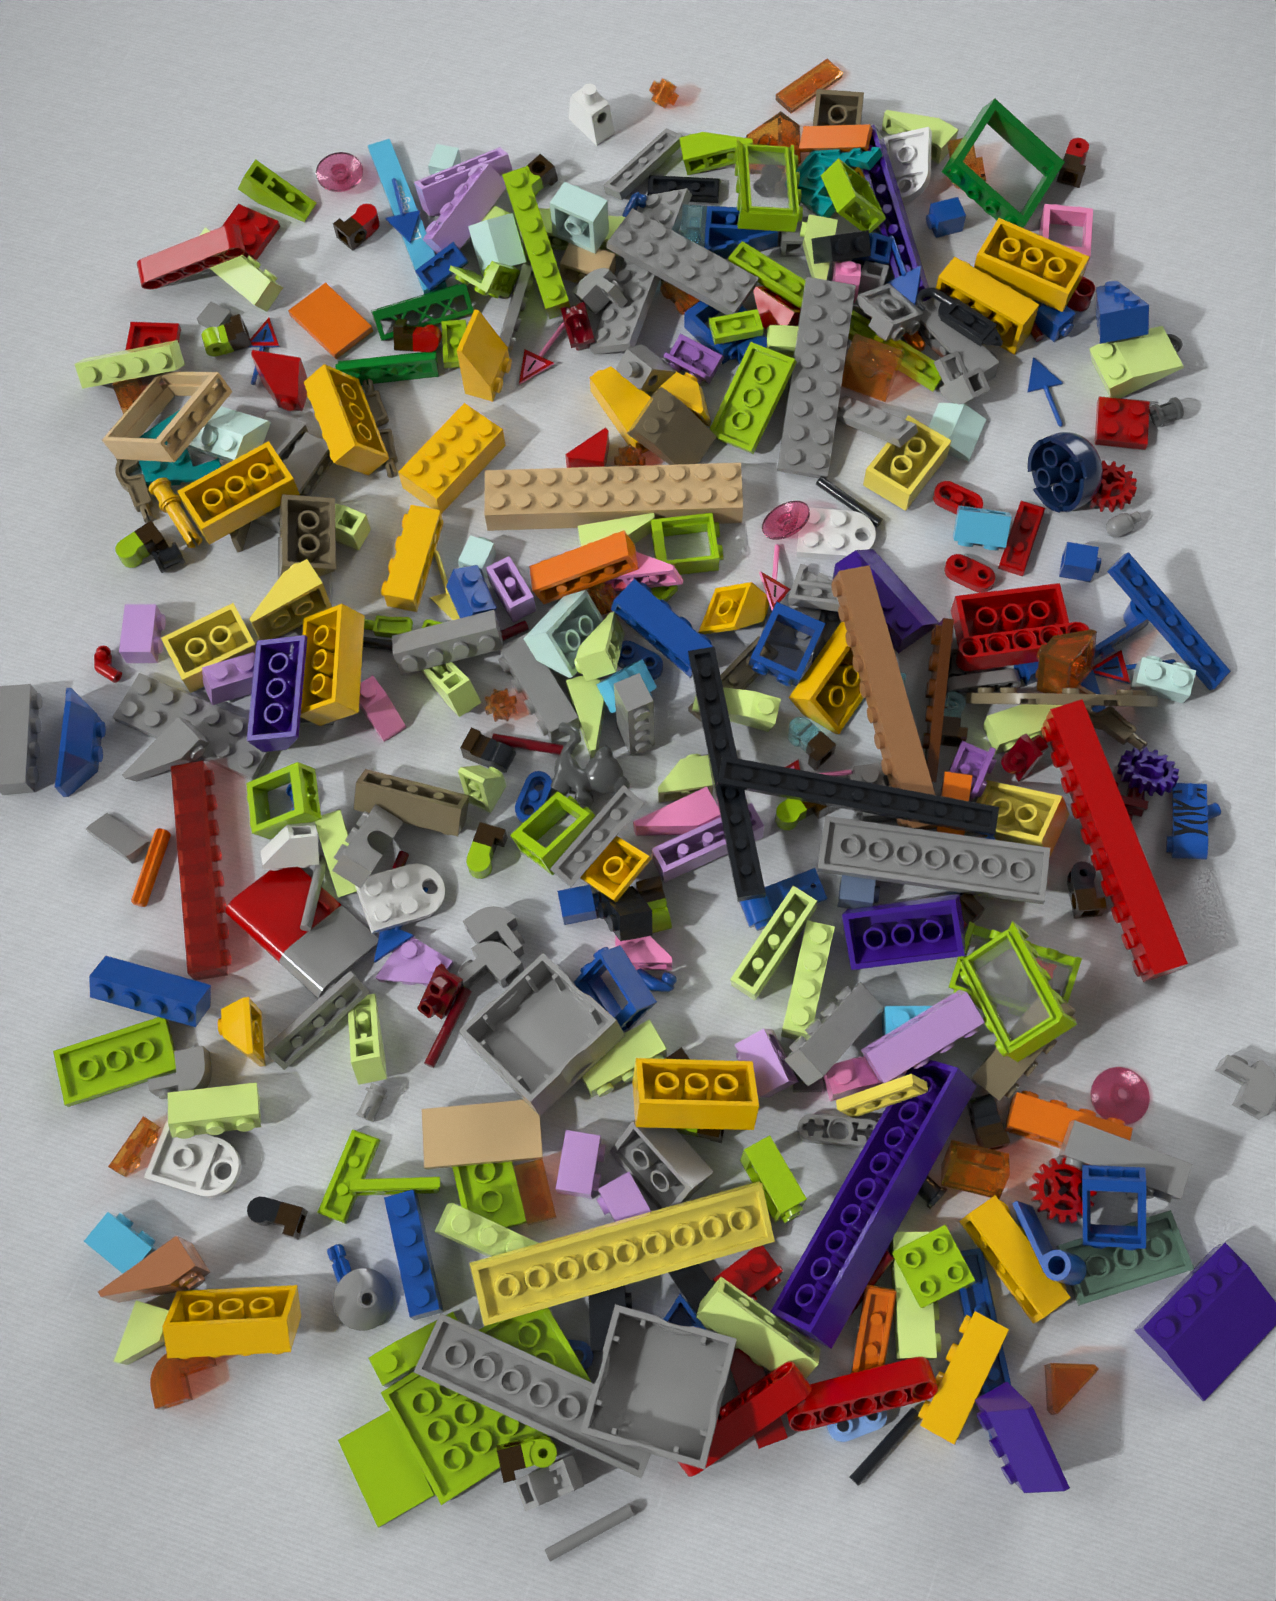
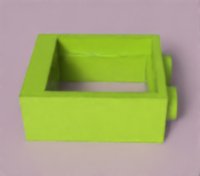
(852, 196)
(688, 525)
(304, 798)
(544, 819)
(782, 1192)

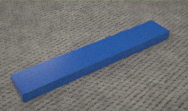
(1168, 621)
(979, 1299)

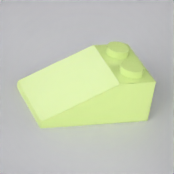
(1135, 362)

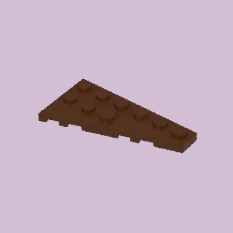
(936, 692)

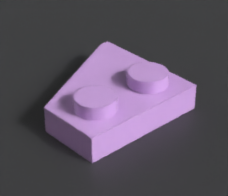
(412, 964)

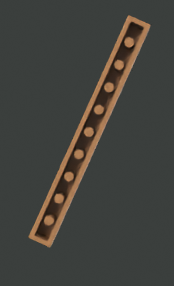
(882, 684)

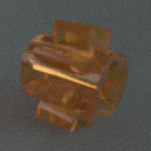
(663, 93)
(630, 457)
(602, 597)
(497, 698)

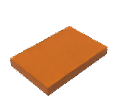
(330, 320)

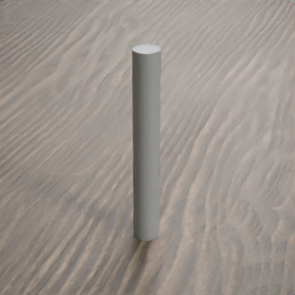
(313, 895)
(589, 1532)

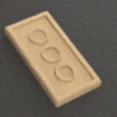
(480, 1134)

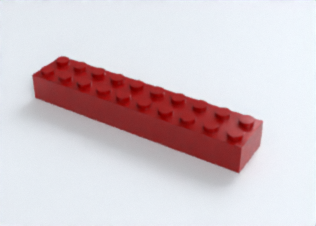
(1113, 842)

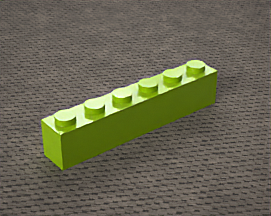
(536, 241)

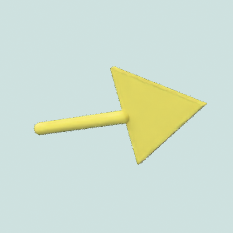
(444, 600)

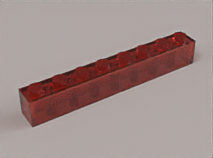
(199, 871)

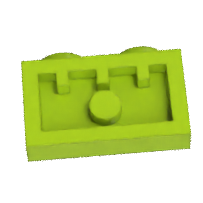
(497, 279)
(933, 1266)

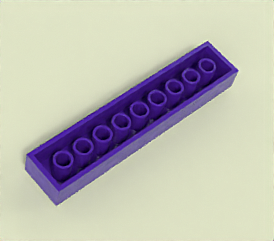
(872, 1205)

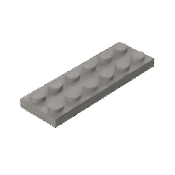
(682, 263)
(155, 705)

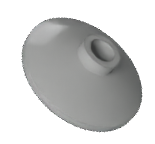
(348, 1299)

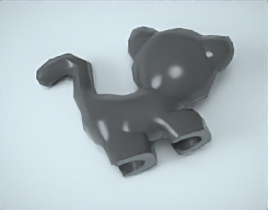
(600, 774)

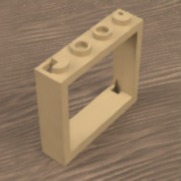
(207, 395)

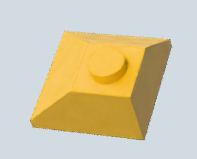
(689, 392)
(735, 608)
(615, 868)
(244, 1029)

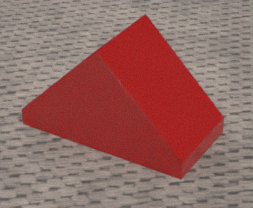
(591, 452)

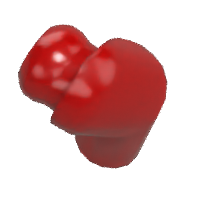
(104, 666)

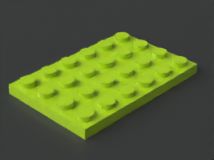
(458, 1436)

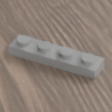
(643, 164)
(517, 302)
(875, 421)
(597, 836)
(316, 1020)

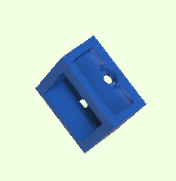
(695, 324)
(798, 622)
(628, 980)
(1114, 1180)

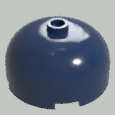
(1069, 465)

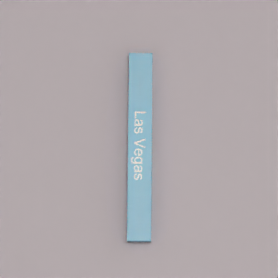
(387, 169)

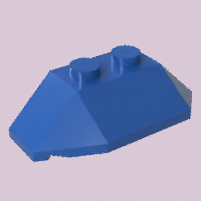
(79, 744)

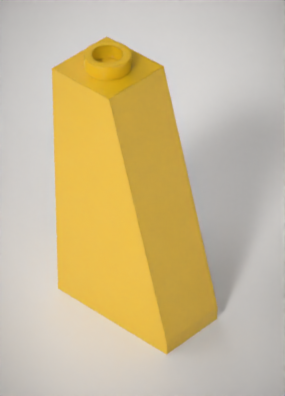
(619, 401)

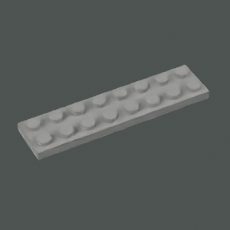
(622, 326)
(816, 378)
(934, 860)
(518, 1388)

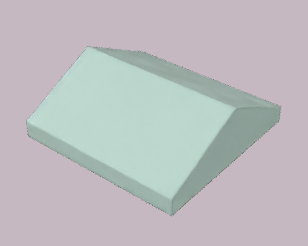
(497, 241)
(959, 425)

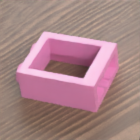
(1072, 217)

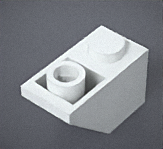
(292, 847)

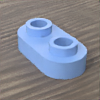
(857, 1427)

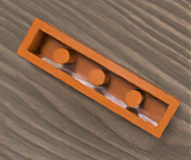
(583, 567)
(1049, 1121)

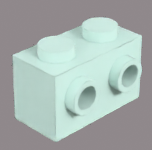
(1163, 679)

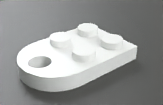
(911, 160)
(832, 534)
(398, 896)
(193, 1164)

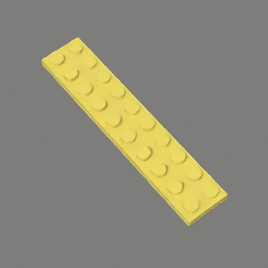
(621, 1253)

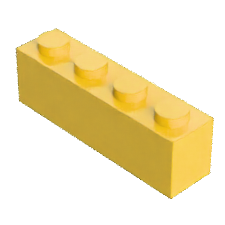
(412, 558)
(1014, 1259)
(964, 1376)

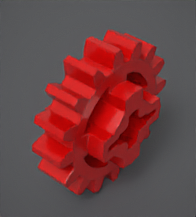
(1115, 489)
(1054, 1181)

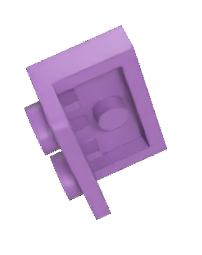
(694, 359)
(974, 762)

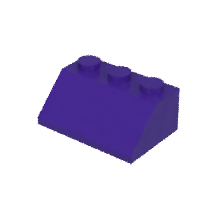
(1020, 1441)

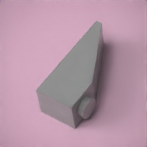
(175, 746)

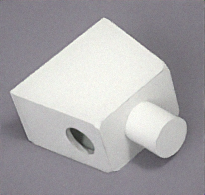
(591, 114)

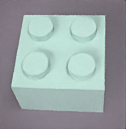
(579, 217)

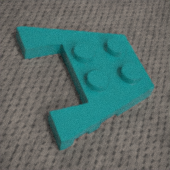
(811, 184)
(178, 471)

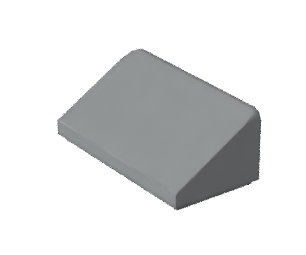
(118, 837)

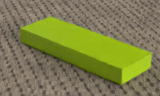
(352, 1165)
(394, 1186)

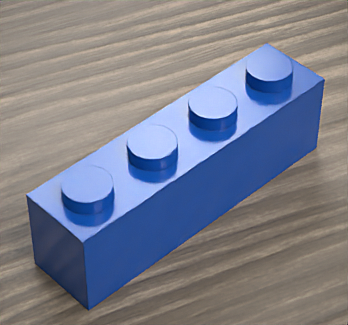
(659, 624)
(150, 991)
(413, 1255)

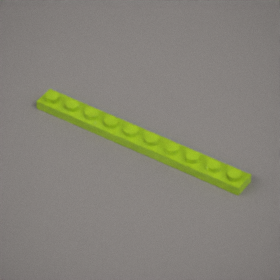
(791, 288)

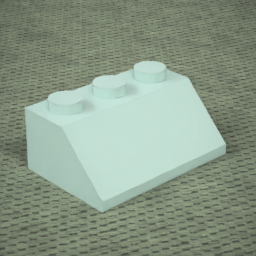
(230, 434)
(562, 631)

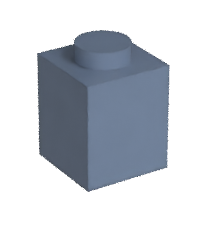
(857, 892)

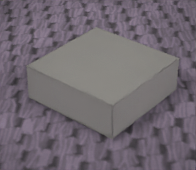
(214, 316)

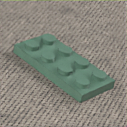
(1119, 1270)

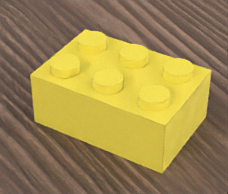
(904, 471)
(207, 642)

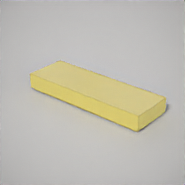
(882, 1096)

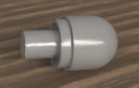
(1122, 524)

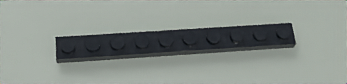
(858, 796)
(731, 801)

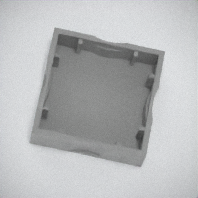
(542, 1034)
(659, 1387)

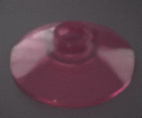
(339, 172)
(786, 520)
(1106, 1098)

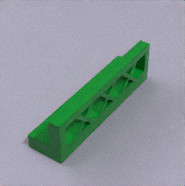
(421, 301)
(392, 367)

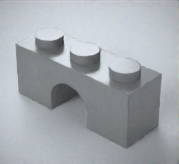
(359, 857)

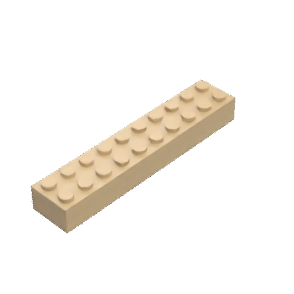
(597, 494)

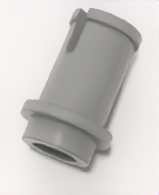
(373, 1100)

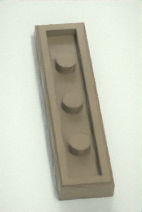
(739, 673)

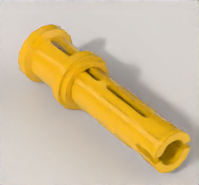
(171, 504)

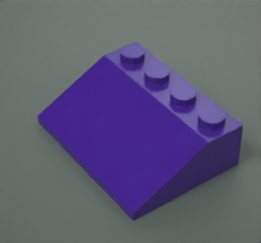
(1210, 1321)

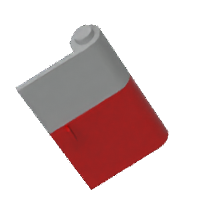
(273, 914)

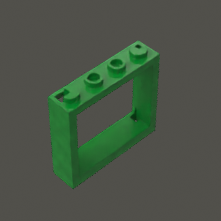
(1024, 142)

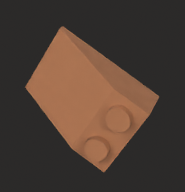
(165, 1271)

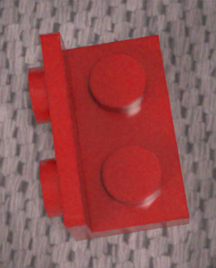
(753, 1272)

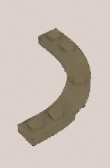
(1125, 698)

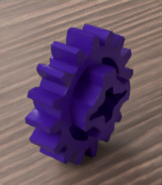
(1149, 771)

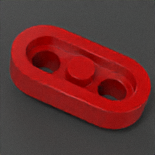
(957, 496)
(968, 574)

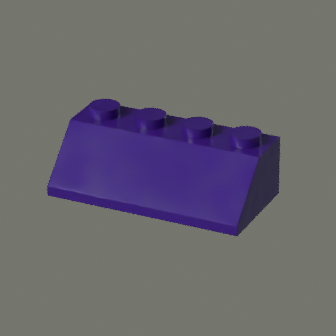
(903, 612)
(277, 693)
(904, 932)

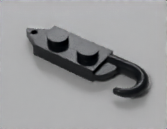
(962, 318)

